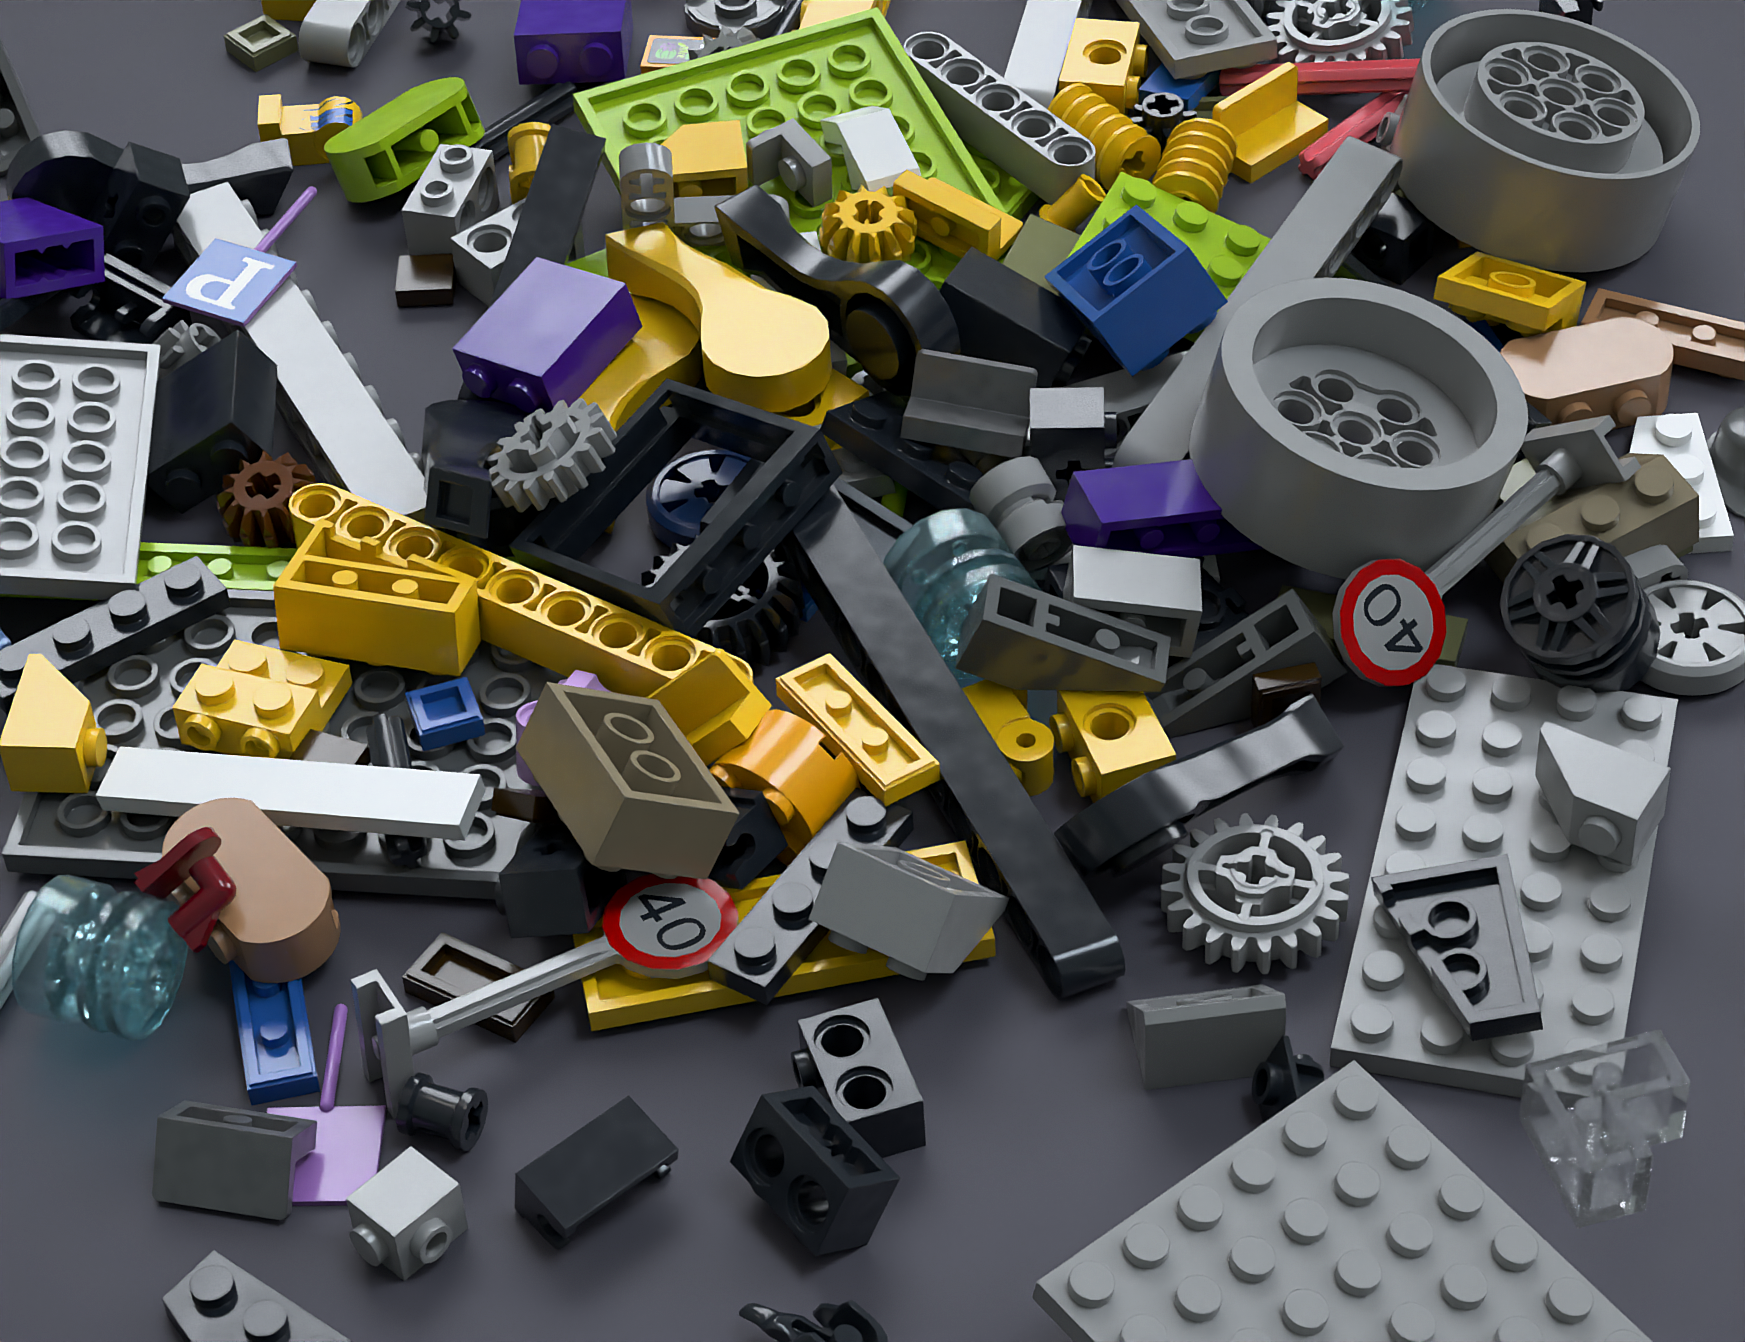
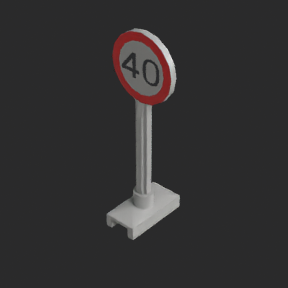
(1393, 613)
(647, 927)

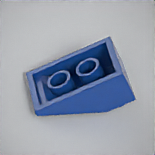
(1137, 290)

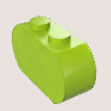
(401, 137)

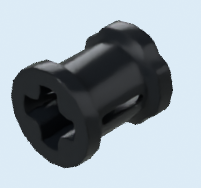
(442, 1111)

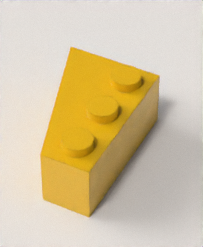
(375, 607)

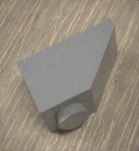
(1600, 792)

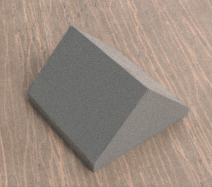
(1206, 1034)

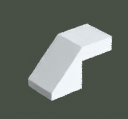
(871, 146)

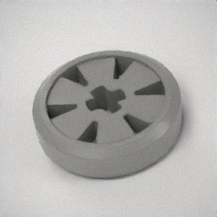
(1716, 647)

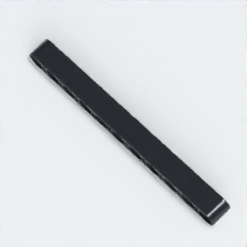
(976, 785)

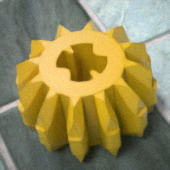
(868, 227)

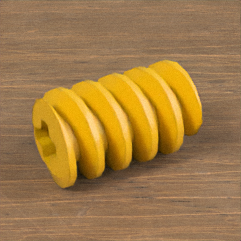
(1116, 139)
(1197, 162)

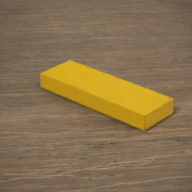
(854, 722)

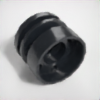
(1598, 642)

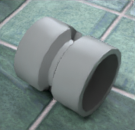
(1023, 509)

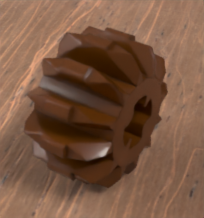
(258, 500)

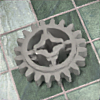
(1340, 30)
(1254, 893)

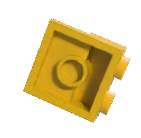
(1511, 294)
(259, 701)

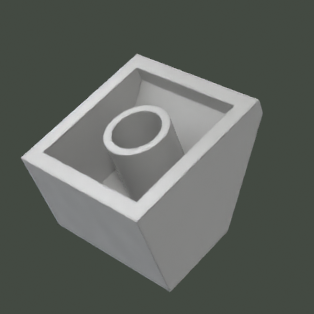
(903, 909)

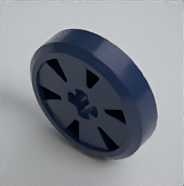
(683, 493)

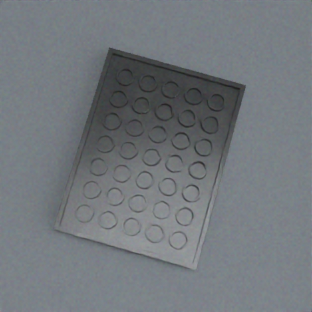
(135, 709)

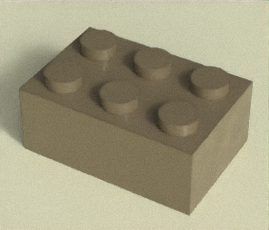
(626, 782)

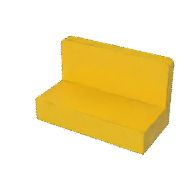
(1269, 123)
(955, 218)
(713, 705)

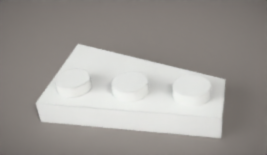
(1685, 446)

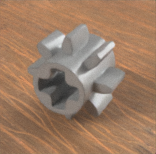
(183, 344)

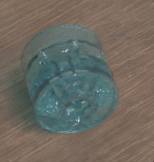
(943, 568)
(98, 957)

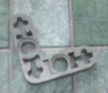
(650, 199)

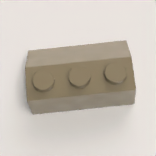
(1631, 515)

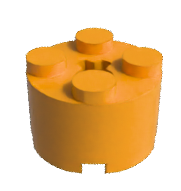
(793, 773)

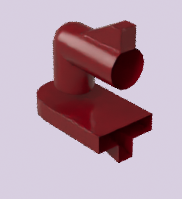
(192, 858)

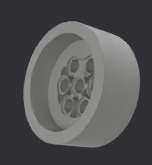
(1544, 140)
(1355, 425)

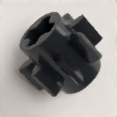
(436, 25)
(1160, 115)

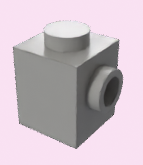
(406, 1214)

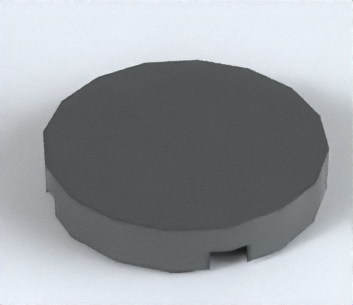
(755, 15)

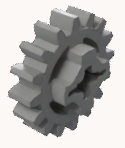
(551, 455)

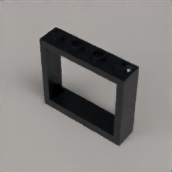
(730, 548)

